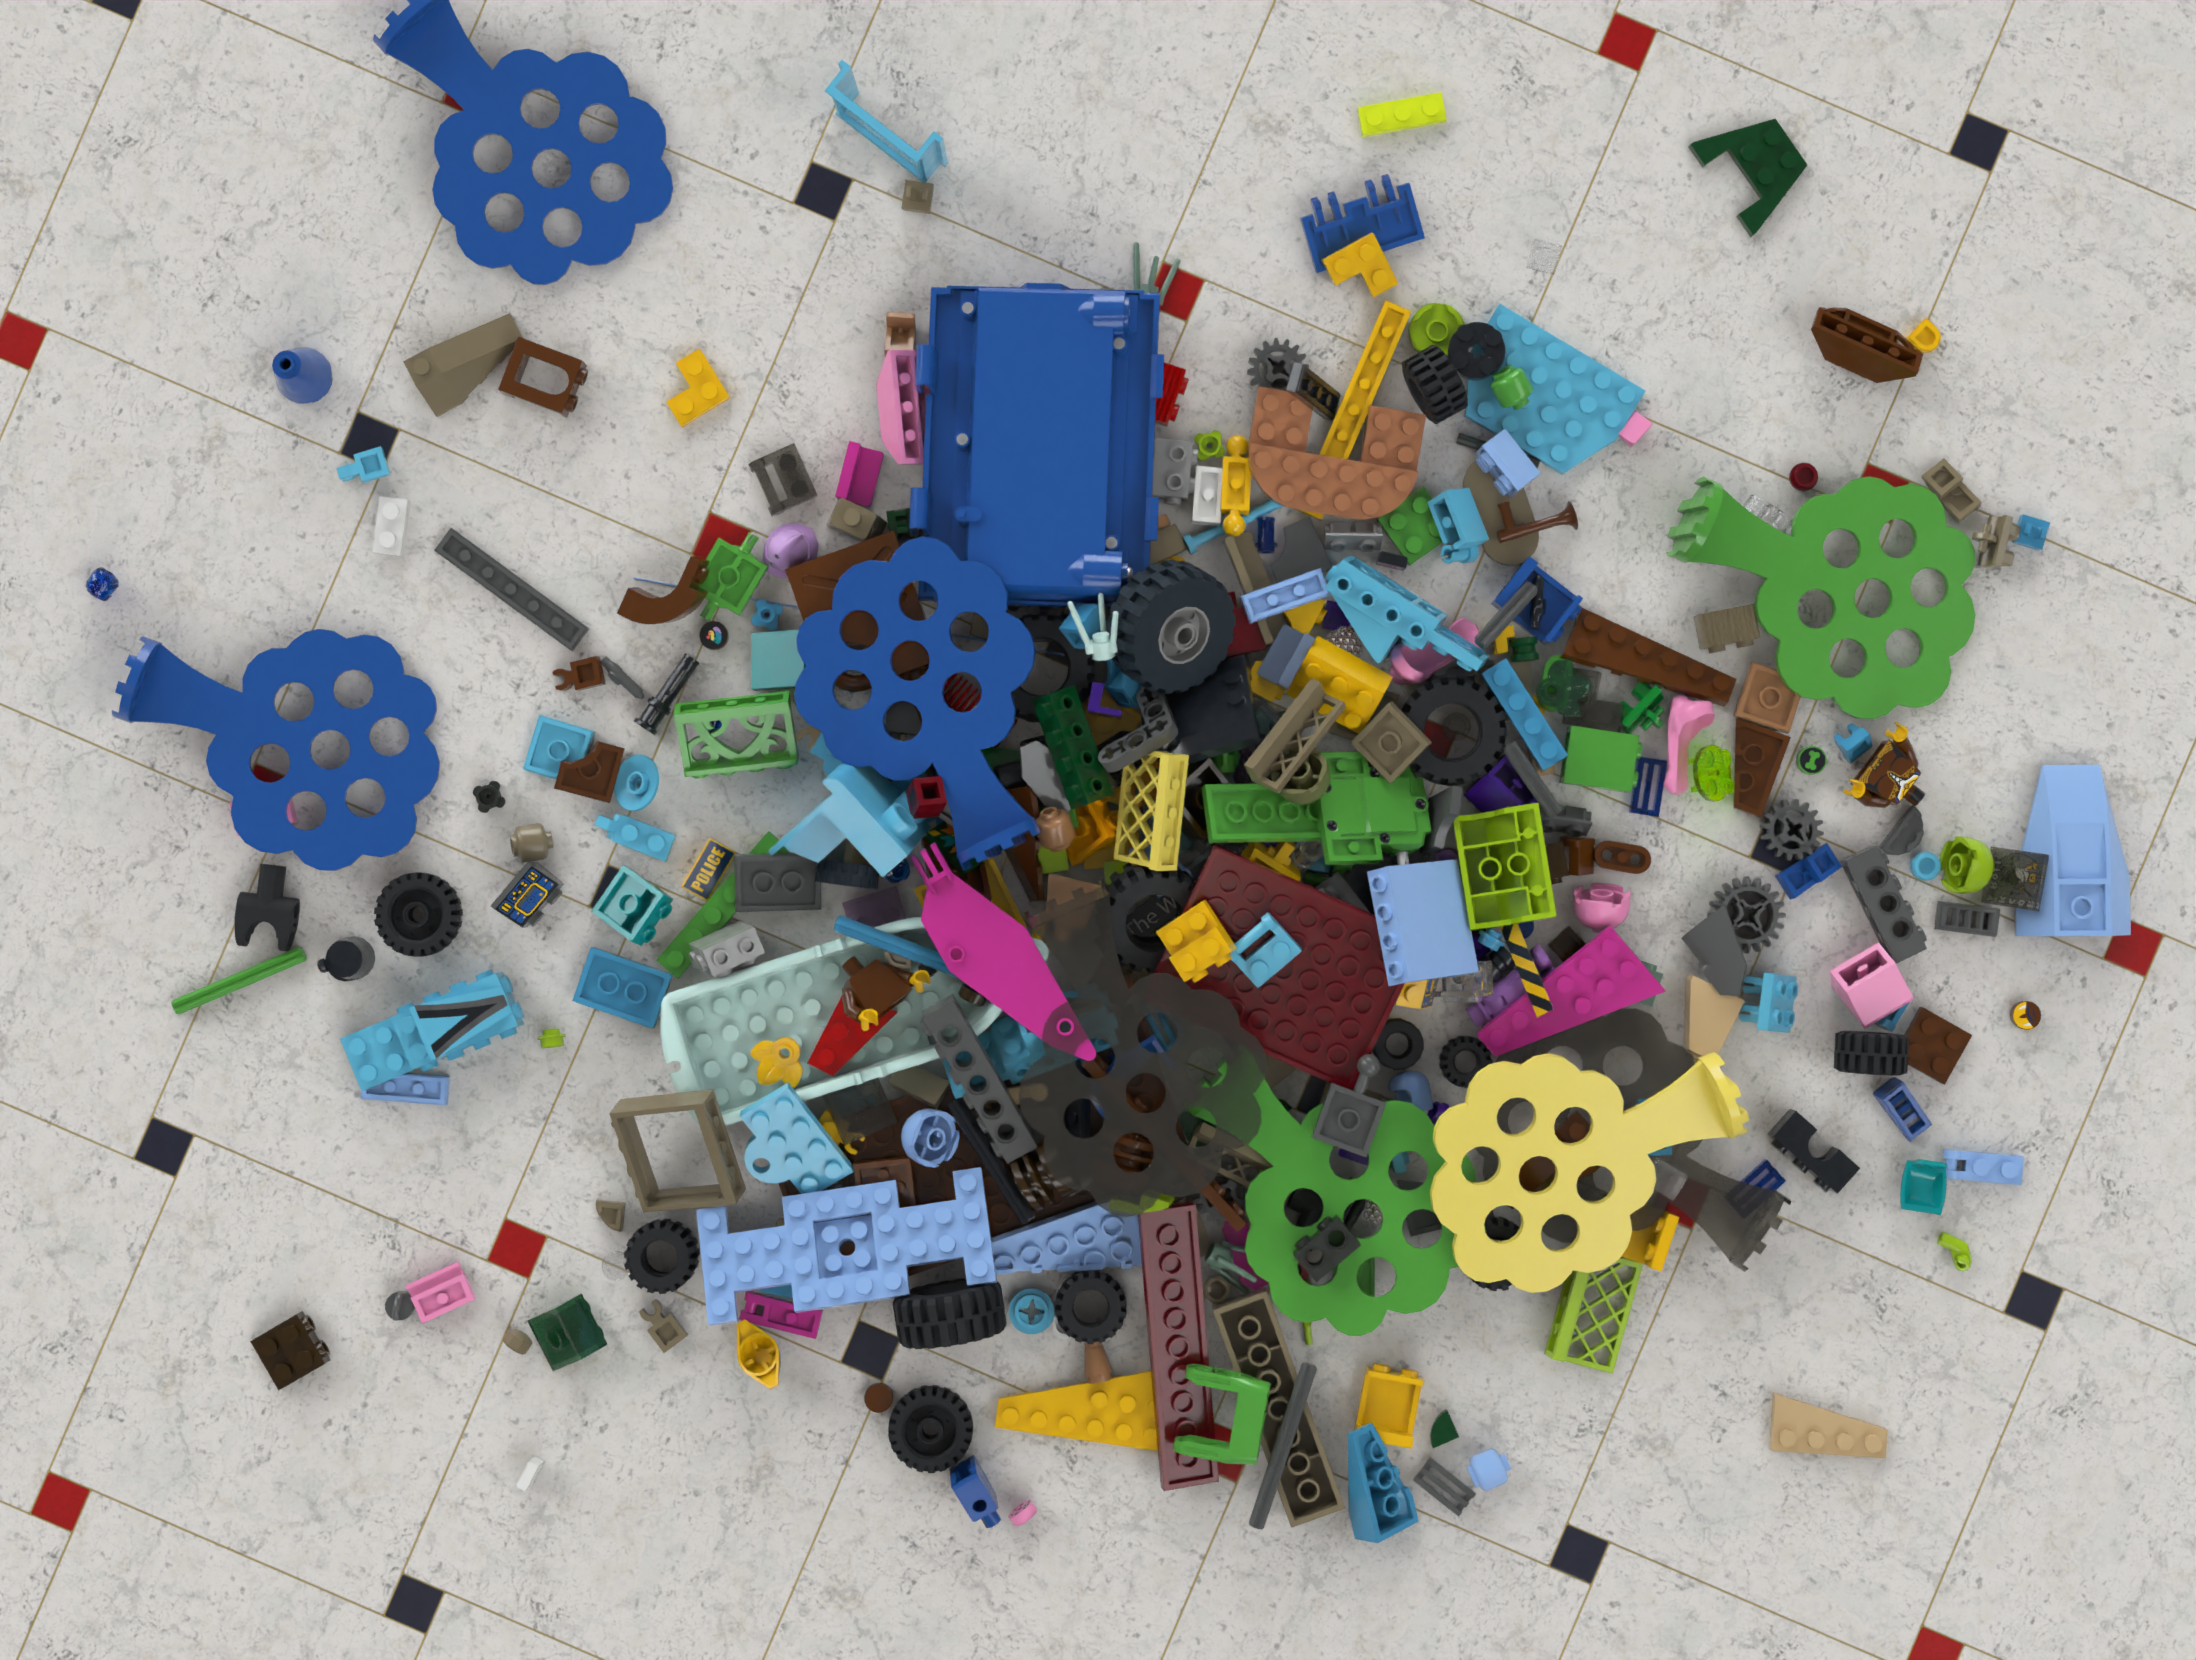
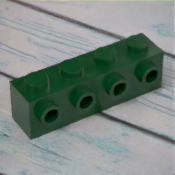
(1072, 747)

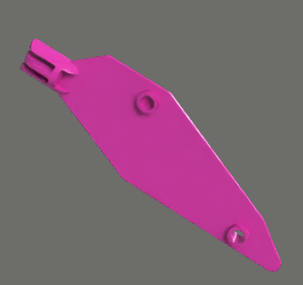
(990, 950)

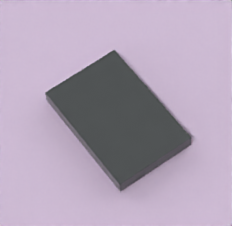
(775, 883)

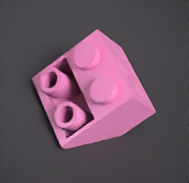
(1870, 985)

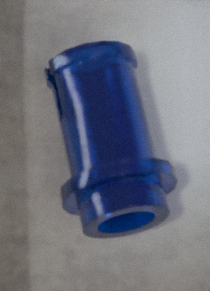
(1266, 535)

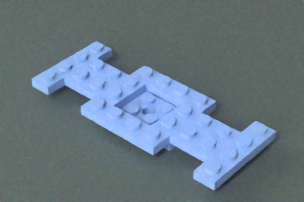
(810, 1255)

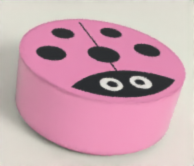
(1022, 1513)

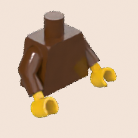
(877, 989)

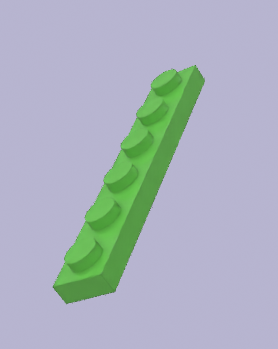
(709, 918)

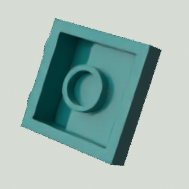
(633, 906)

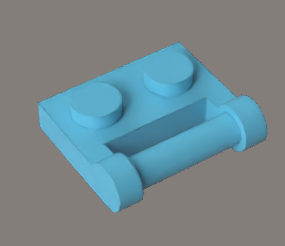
(1270, 955)

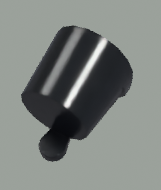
(348, 959)

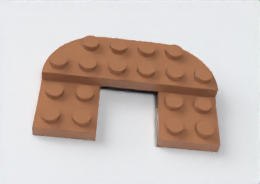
(1328, 483)

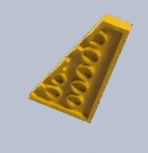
(1101, 1412)

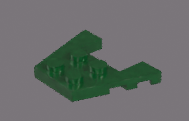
(1765, 160)

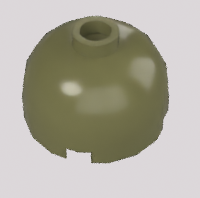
(1309, 781)

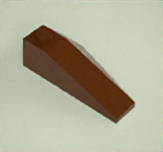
(1024, 855)
(1539, 1171)

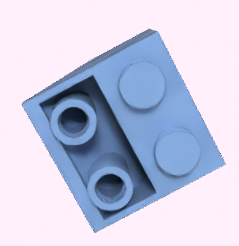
(1506, 464)

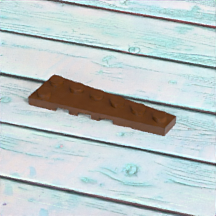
(1613, 647)

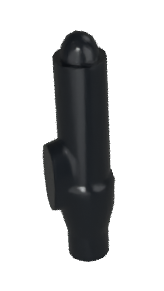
(1538, 604)

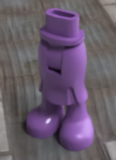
(1507, 990)

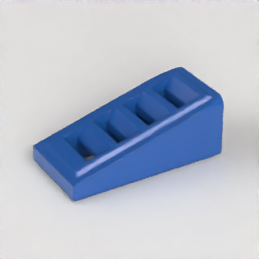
(1893, 1092)

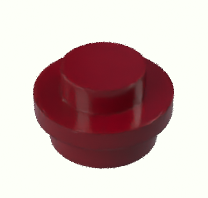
(1803, 477)

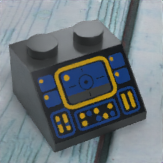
(528, 895)

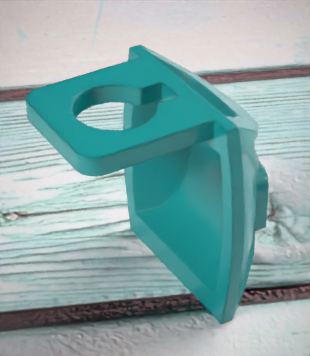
(1923, 1186)

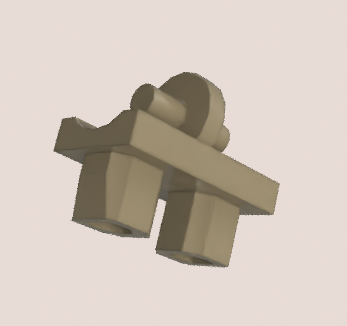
(1994, 541)

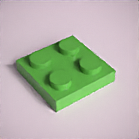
(1412, 526)

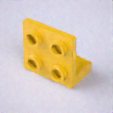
(1652, 1243)

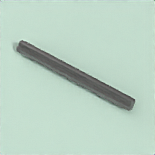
(1282, 1445)

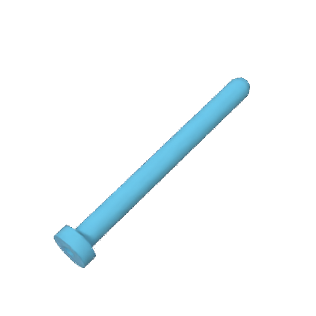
(1217, 531)

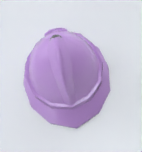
(788, 547)

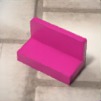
(859, 474)

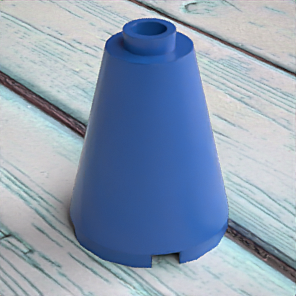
(302, 374)

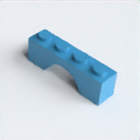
(1117, 684)
(1524, 715)

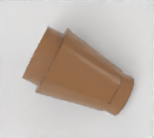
(1096, 1363)

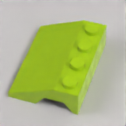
(1504, 867)

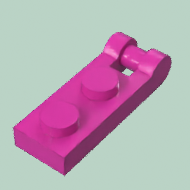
(780, 1315)

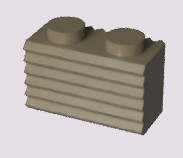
(1727, 627)

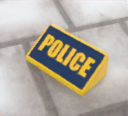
(708, 869)

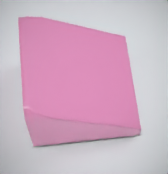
(1634, 429)

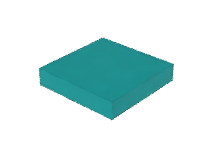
(775, 660)

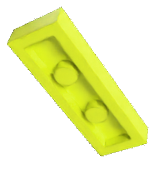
(1401, 114)

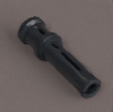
(687, 664)

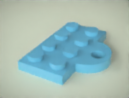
(792, 1143)

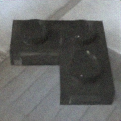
(1594, 712)

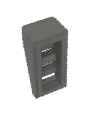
(1991, 923)

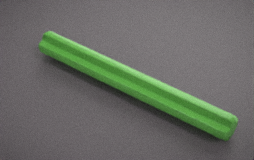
(239, 980)

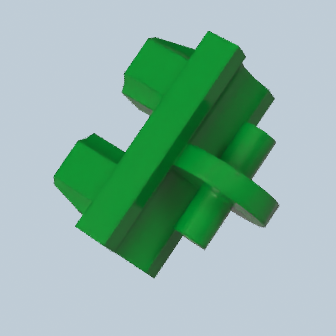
(1642, 713)

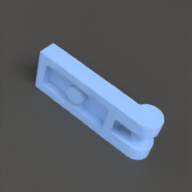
(1984, 1167)

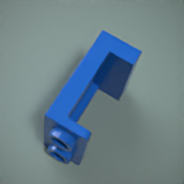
(1559, 602)

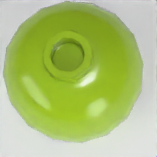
(1966, 865)

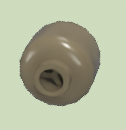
(531, 842)

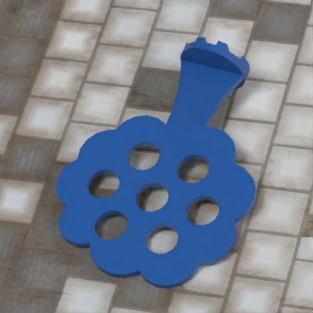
(436, 46)
(172, 692)
(951, 740)

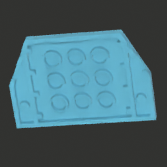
(1573, 402)

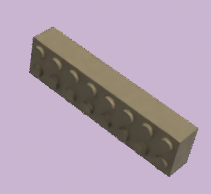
(1260, 1351)

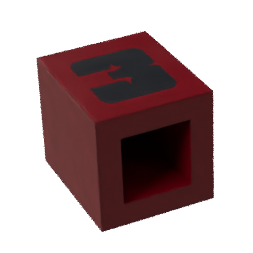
(926, 797)

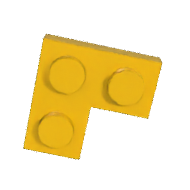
(1362, 257)
(704, 390)

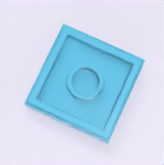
(556, 742)

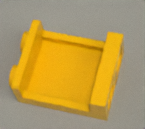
(1390, 1403)

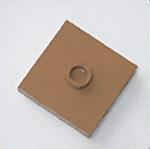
(1766, 699)

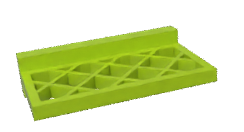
(1570, 1308)

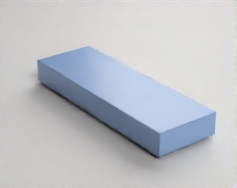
(1284, 596)
(412, 1089)

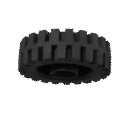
(396, 918)
(927, 1451)

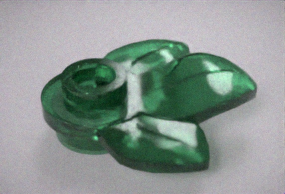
(1567, 688)

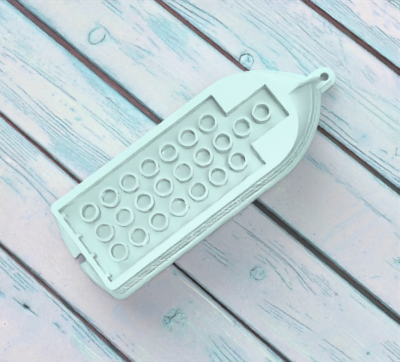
(794, 996)

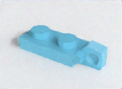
(637, 835)

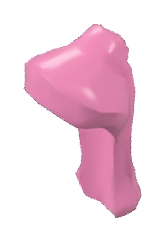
(1418, 665)
(1684, 723)

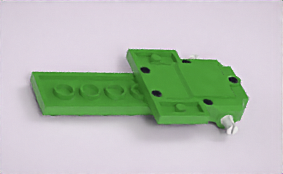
(1353, 818)

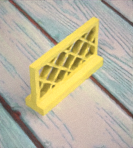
(1166, 811)

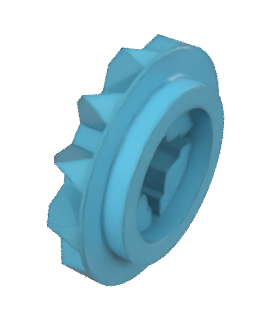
(1020, 1318)

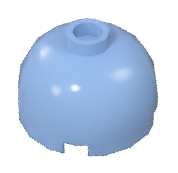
(930, 1137)

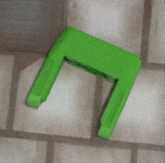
(1247, 1422)

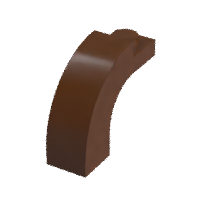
(682, 601)

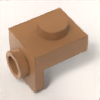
(900, 331)

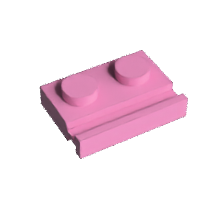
(440, 1292)

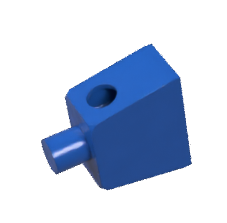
(975, 1491)

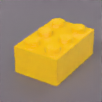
(1345, 679)

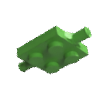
(731, 576)

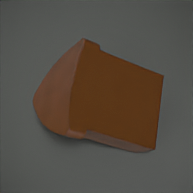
(1580, 854)

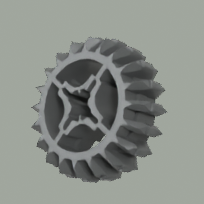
(1766, 900)

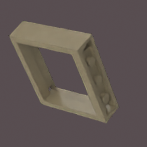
(716, 1138)

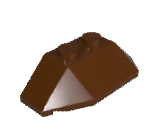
(1864, 345)

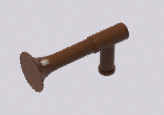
(1513, 531)

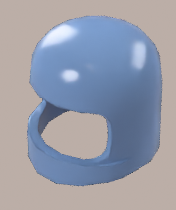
(1418, 1087)

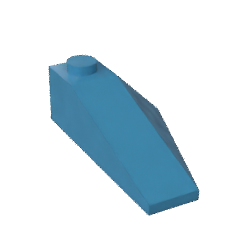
(1376, 1496)

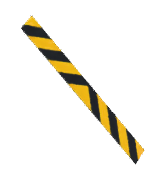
(1526, 969)

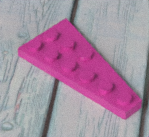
(1584, 987)

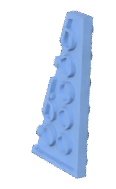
(1070, 1242)

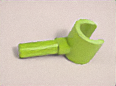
(1308, 1334)

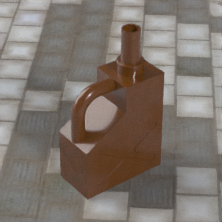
(813, 590)

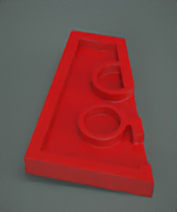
(842, 1040)

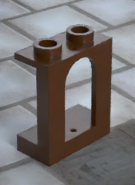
(560, 403)

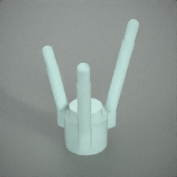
(1103, 645)

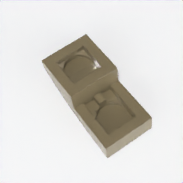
(1951, 491)

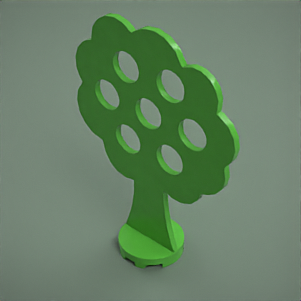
(1726, 534)
(1305, 1163)

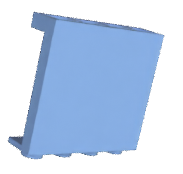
(1422, 921)

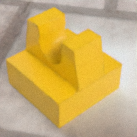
(1500, 643)

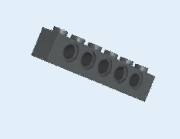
(949, 1014)

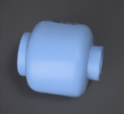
(1488, 1469)

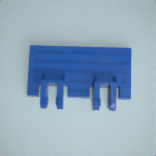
(1391, 222)

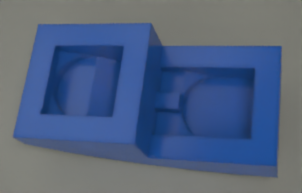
(1808, 871)

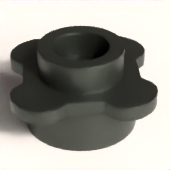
(481, 796)

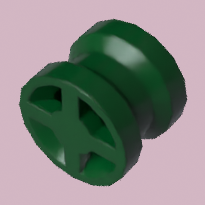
(1524, 649)

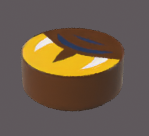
(2025, 1015)

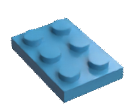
(622, 987)

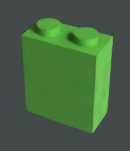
(1600, 759)

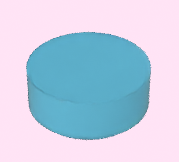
(1925, 866)

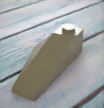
(458, 365)

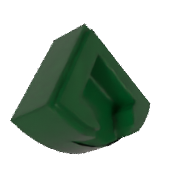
(1442, 1430)

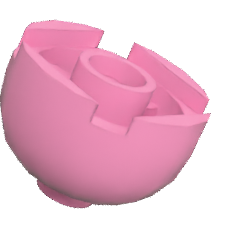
(1601, 906)

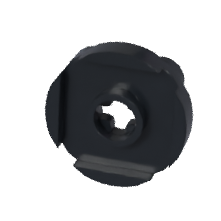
(1486, 363)

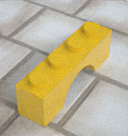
(1300, 619)

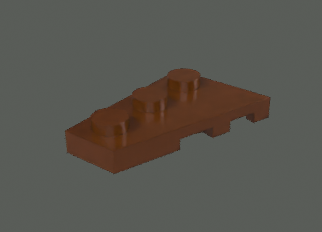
(1756, 765)

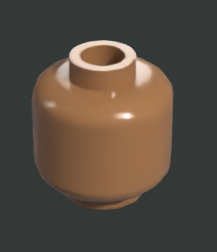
(1056, 829)

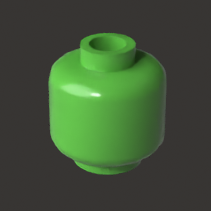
(1511, 387)

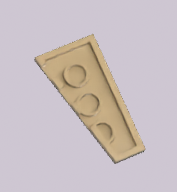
(1816, 1430)

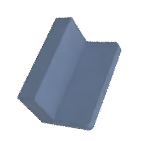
(1285, 656)

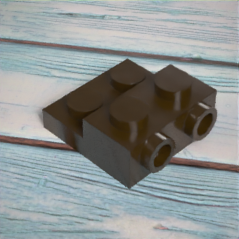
(291, 1350)

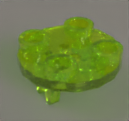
(1712, 773)

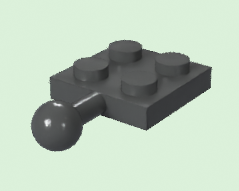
(1349, 1115)

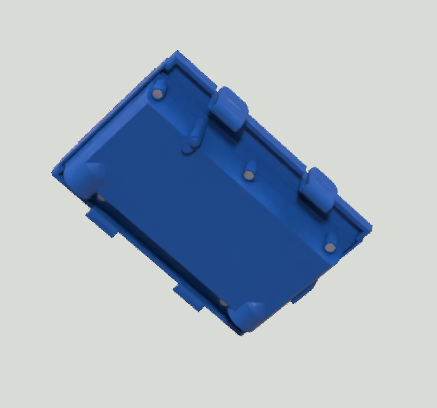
(1041, 436)

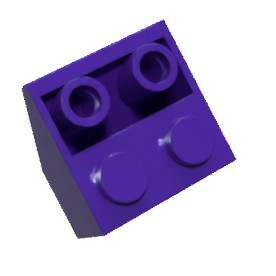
(1499, 789)

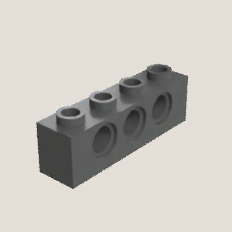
(1857, 869)

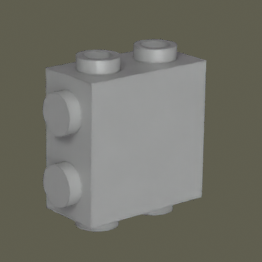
(1172, 470)
(726, 949)

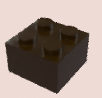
(1193, 816)

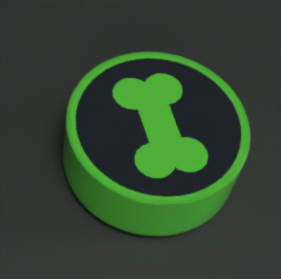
(1811, 760)

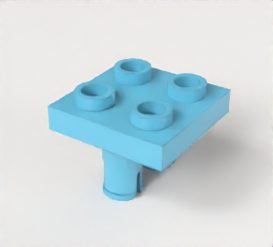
(1776, 1002)

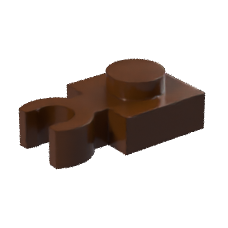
(583, 674)

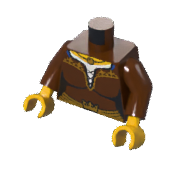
(1889, 773)

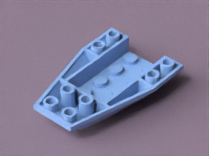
(2086, 868)

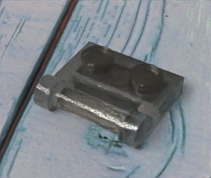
(791, 474)

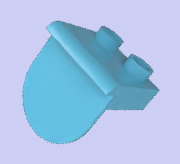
(865, 812)

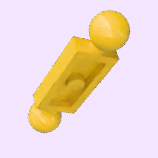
(1235, 486)

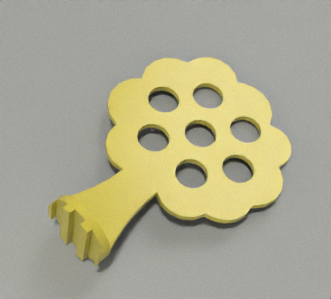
(1689, 1109)

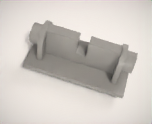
(1365, 538)

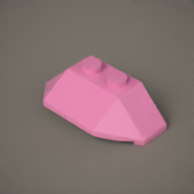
(902, 408)

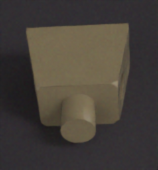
(855, 521)

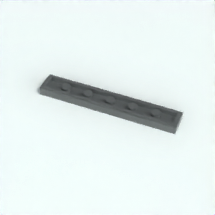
(511, 589)

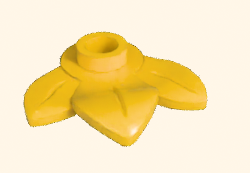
(775, 1065)

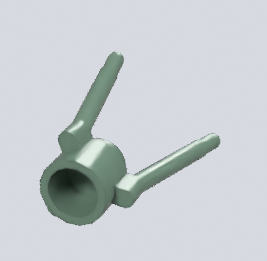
(1150, 288)
(1219, 1257)

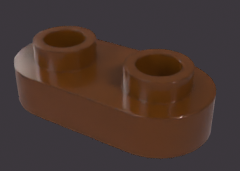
(1621, 857)

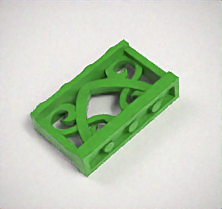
(733, 760)

